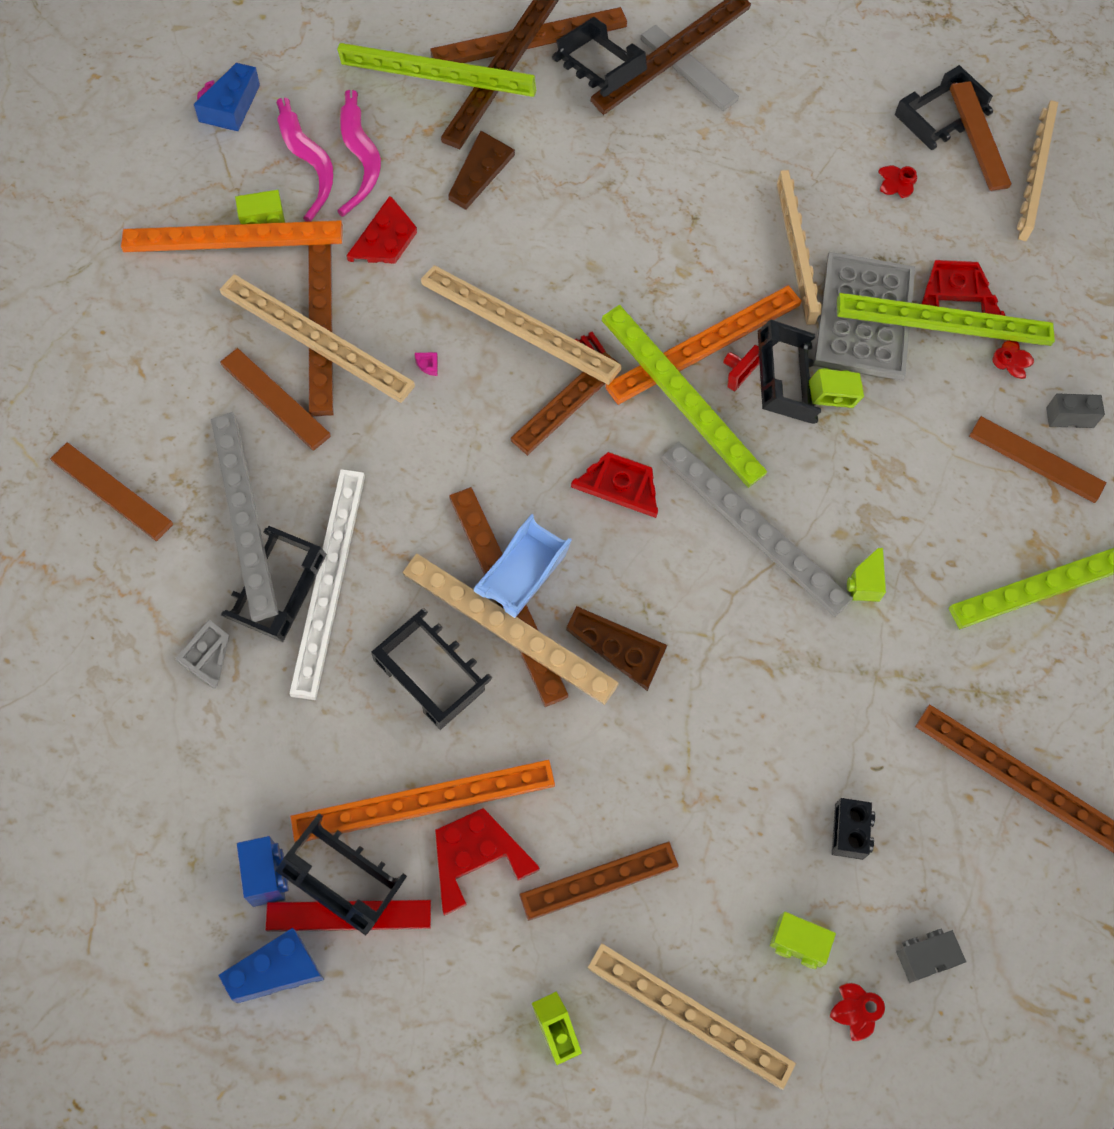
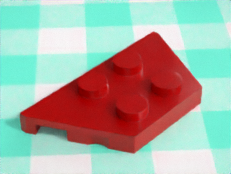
(385, 236)
(621, 483)

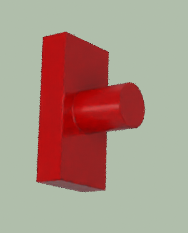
(741, 367)

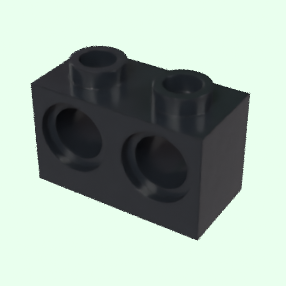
(846, 827)

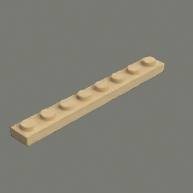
(1036, 174)
(799, 252)
(692, 1016)

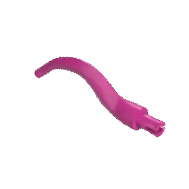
(361, 146)
(307, 150)

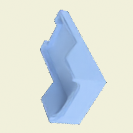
(523, 567)

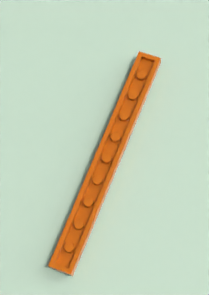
(232, 236)
(708, 341)
(428, 799)

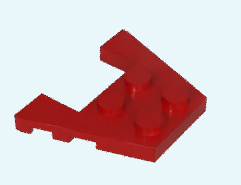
(960, 282)
(471, 845)

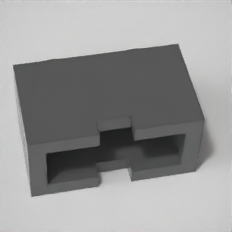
(1075, 409)
(922, 957)

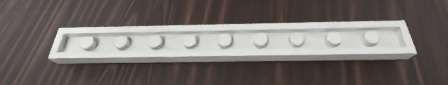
(327, 586)

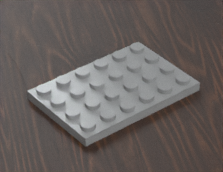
(856, 343)

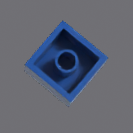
(258, 872)

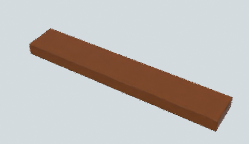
(980, 136)
(275, 399)
(557, 411)
(1038, 459)
(112, 491)
(598, 881)

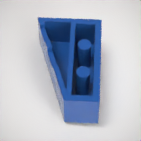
(229, 98)
(271, 969)

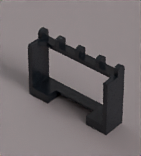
(594, 29)
(908, 115)
(772, 388)
(285, 619)
(430, 709)
(297, 872)

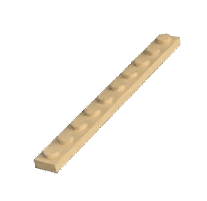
(521, 325)
(318, 338)
(511, 629)

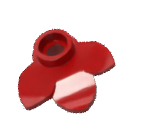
(898, 180)
(1013, 359)
(853, 1012)

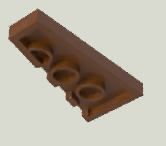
(479, 169)
(620, 646)

